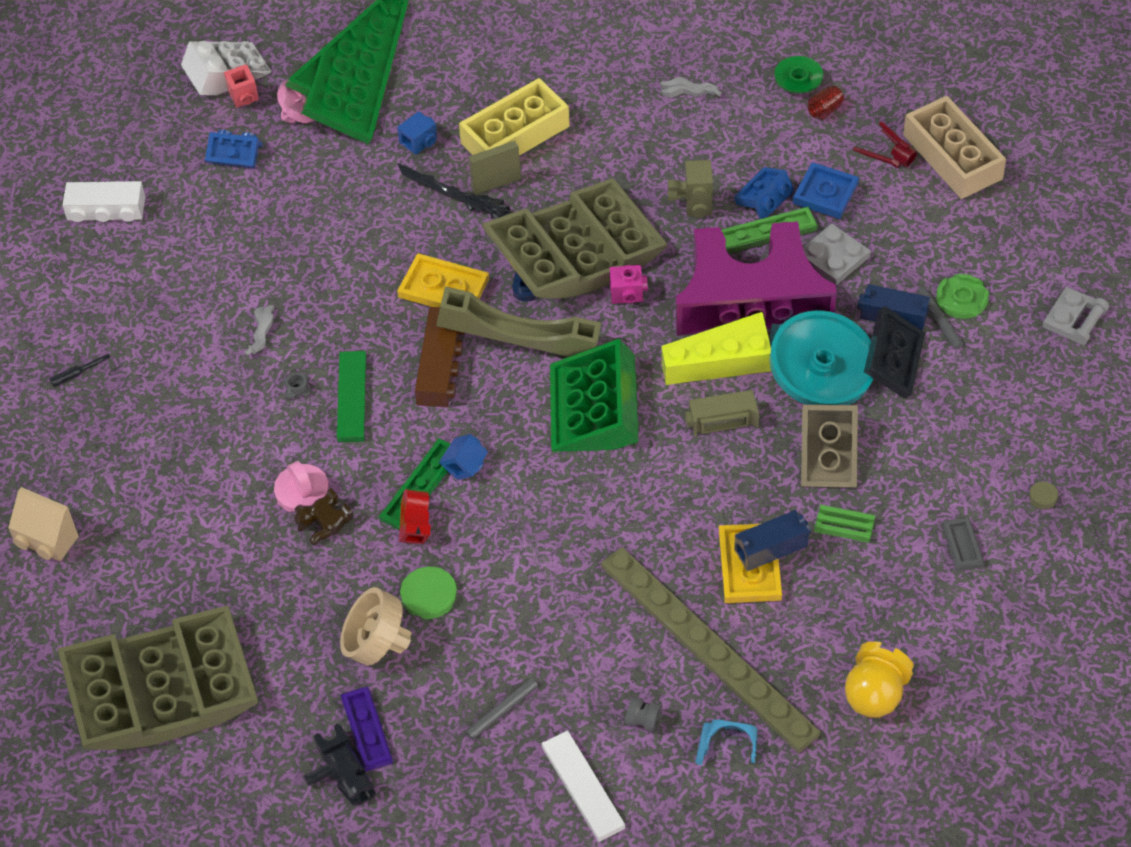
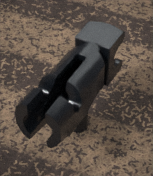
(342, 766)

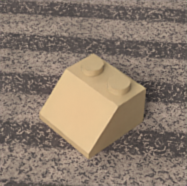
(42, 525)

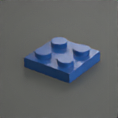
(826, 190)

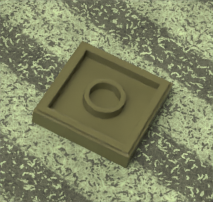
(494, 167)

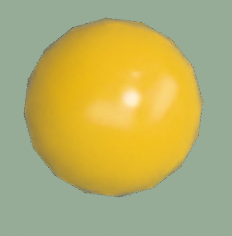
(877, 680)

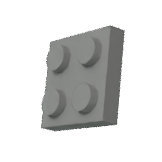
(835, 254)

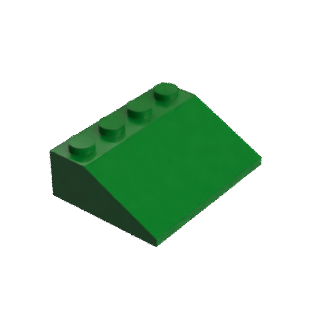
(594, 400)

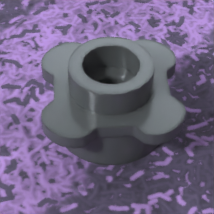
(293, 380)

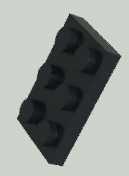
(894, 352)

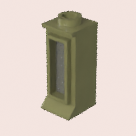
(722, 412)

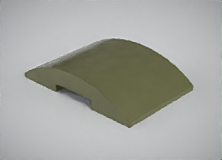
(576, 242)
(158, 682)

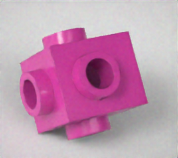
(627, 284)

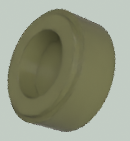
(1043, 495)

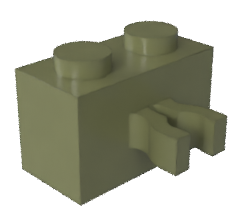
(696, 188)

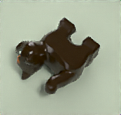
(324, 512)

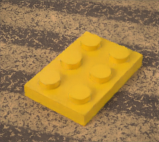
(430, 275)
(742, 586)

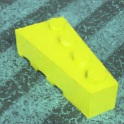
(719, 352)

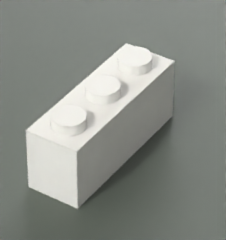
(104, 201)

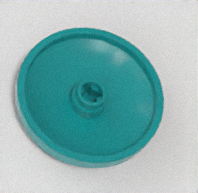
(821, 359)

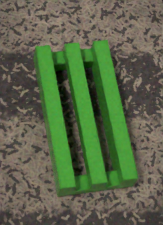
(846, 519)

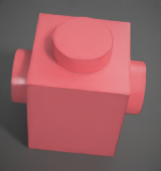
(241, 86)

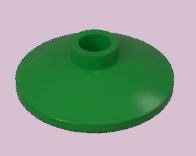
(798, 74)

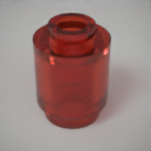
(825, 102)

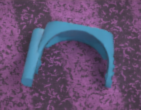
(710, 729)

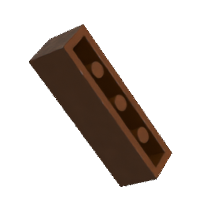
(438, 363)

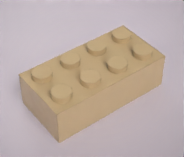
(954, 147)

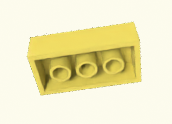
(524, 117)

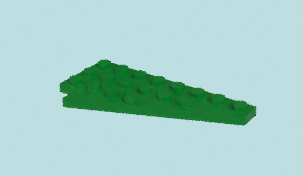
(351, 72)

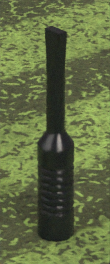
(75, 371)

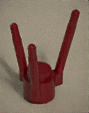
(902, 152)

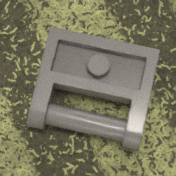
(1067, 312)

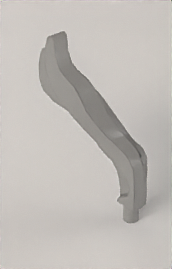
(683, 86)
(265, 320)

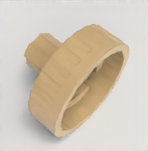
(374, 627)

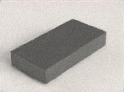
(962, 544)

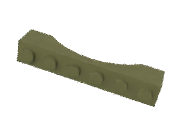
(470, 315)

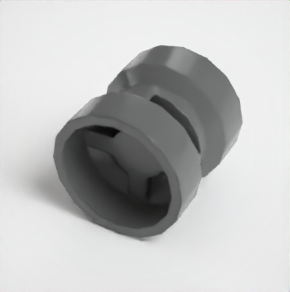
(643, 714)

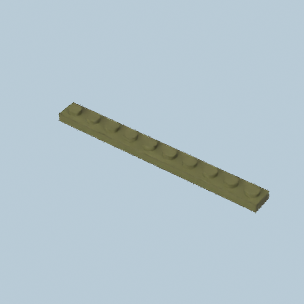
(711, 650)

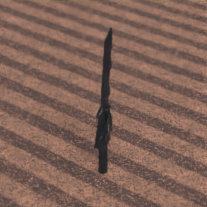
(473, 202)

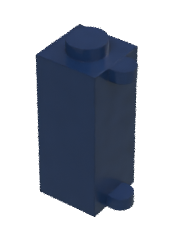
(905, 304)
(772, 540)

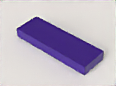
(366, 729)

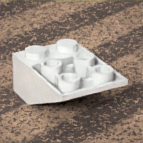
(208, 61)

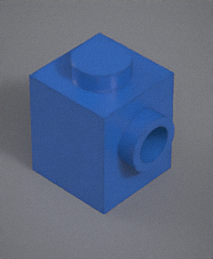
(417, 132)
(464, 457)

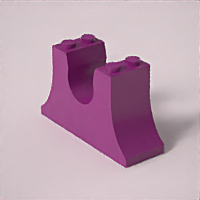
(732, 290)

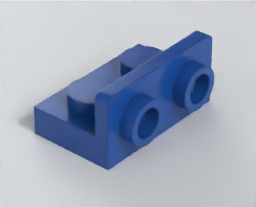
(232, 150)
(765, 191)

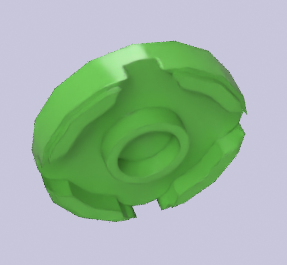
(962, 303)
(428, 592)

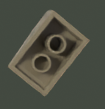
(829, 446)

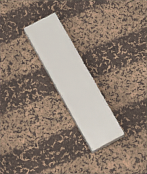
(583, 786)

